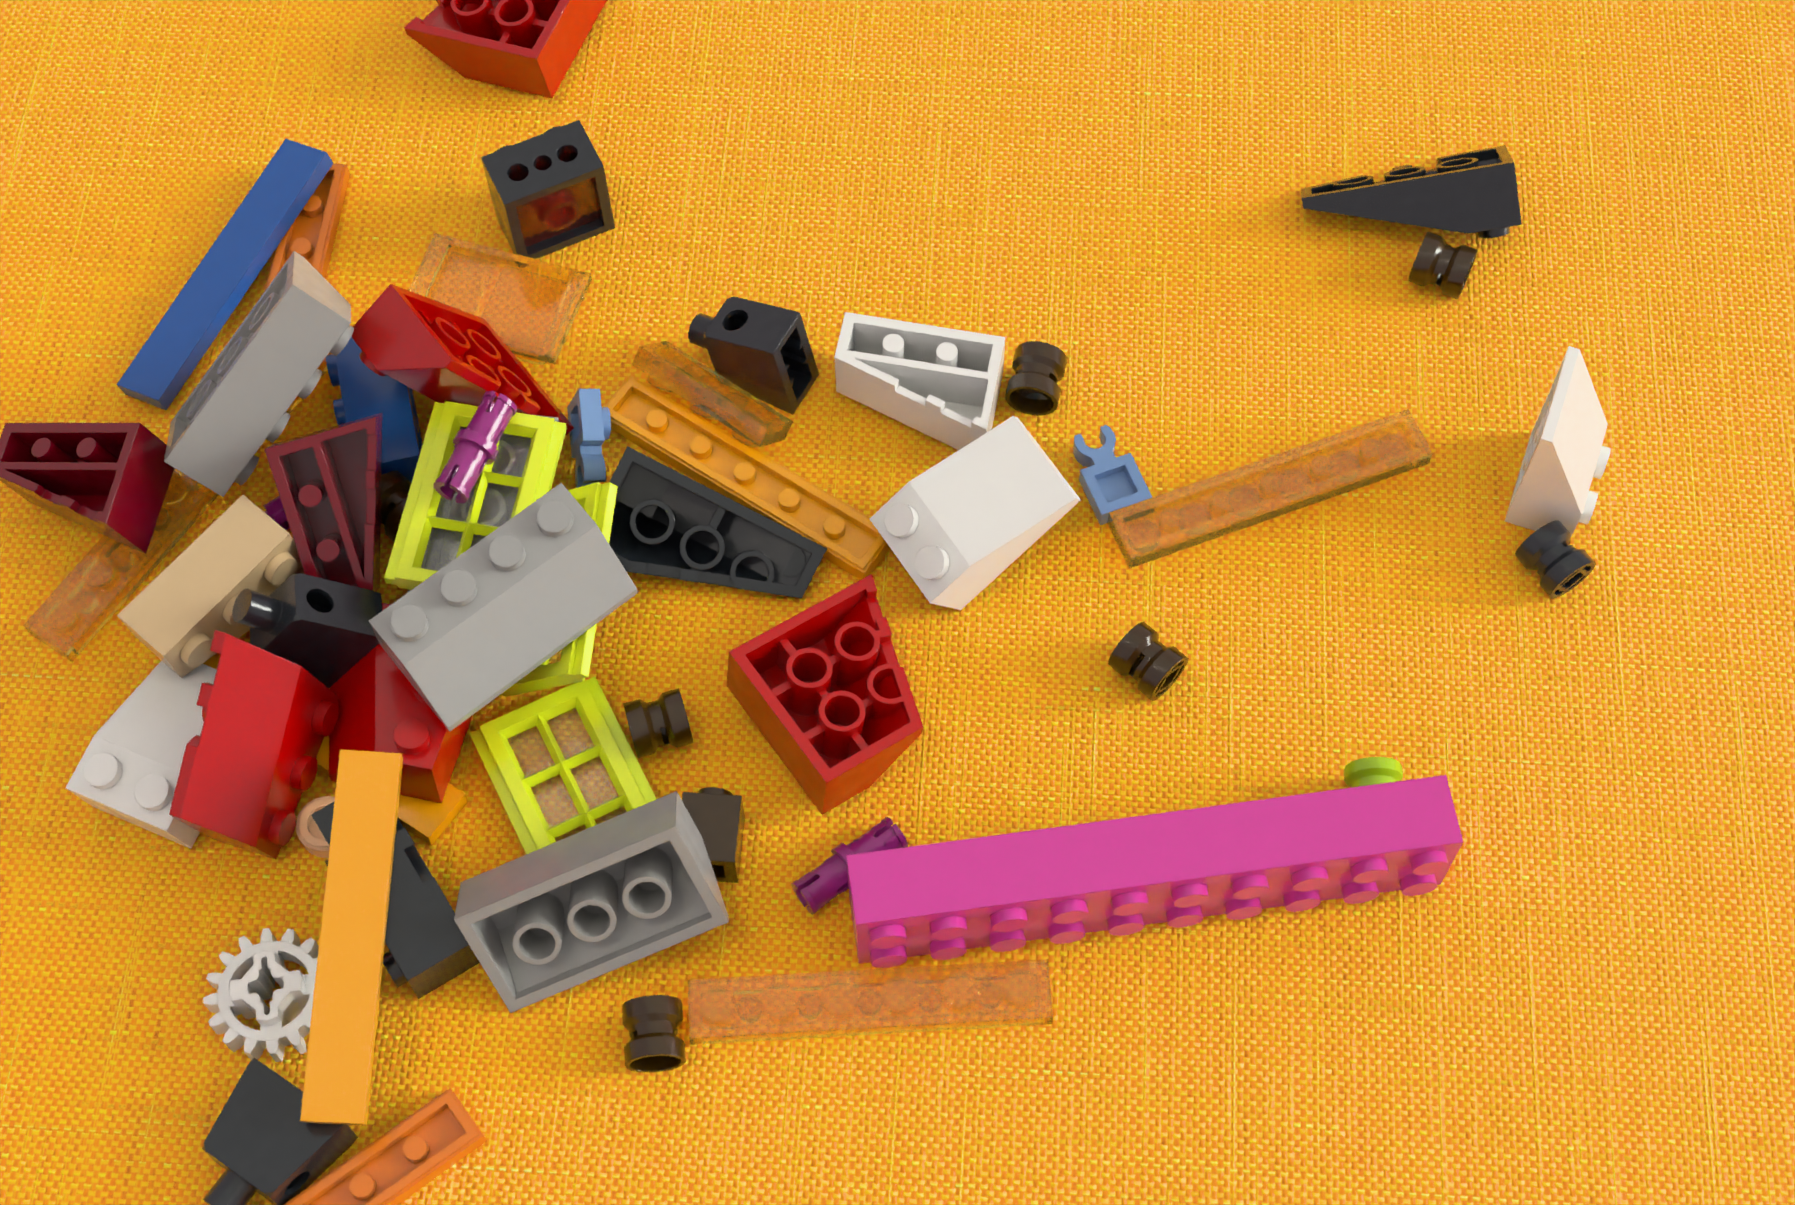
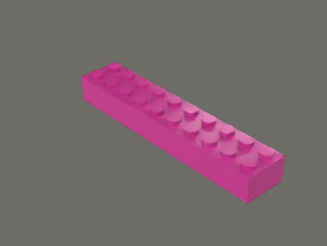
(1152, 870)

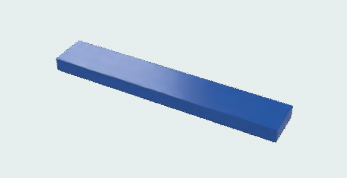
(225, 274)

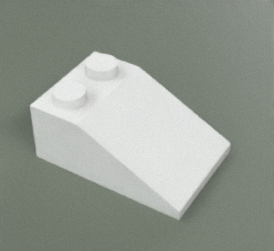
(1562, 453)
(974, 513)
(140, 751)

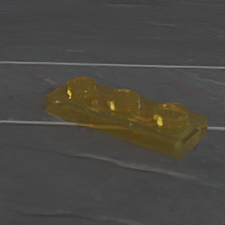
(711, 394)

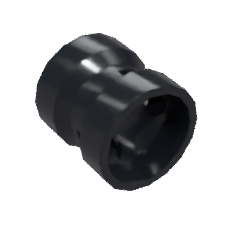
(1557, 562)

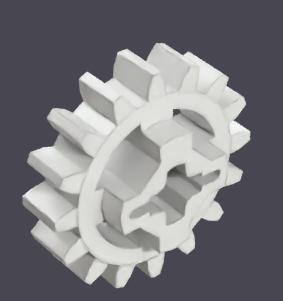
(250, 981)

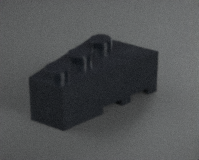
(420, 925)

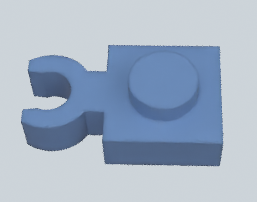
(590, 430)
(1108, 480)

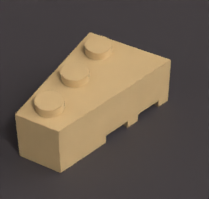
(199, 588)

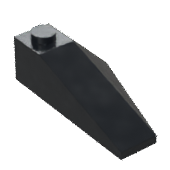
(1460, 195)
(697, 535)

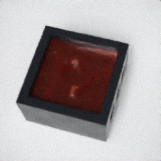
(549, 191)

